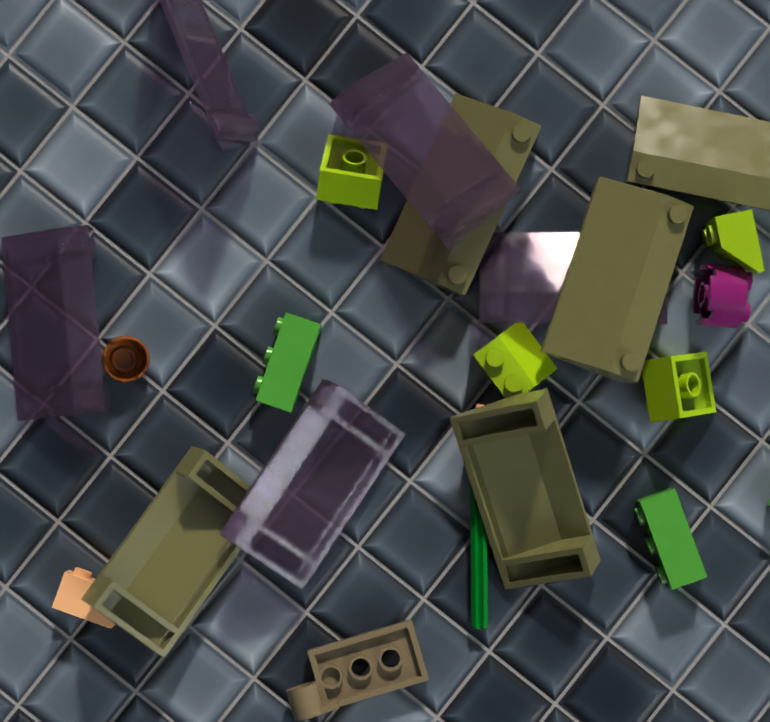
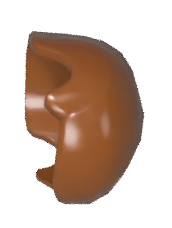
(125, 359)

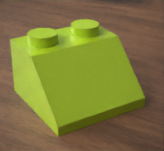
(349, 174)
(734, 240)
(514, 361)
(678, 386)

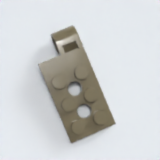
(338, 684)

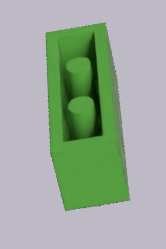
(287, 362)
(670, 539)

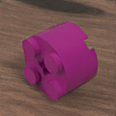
(722, 296)

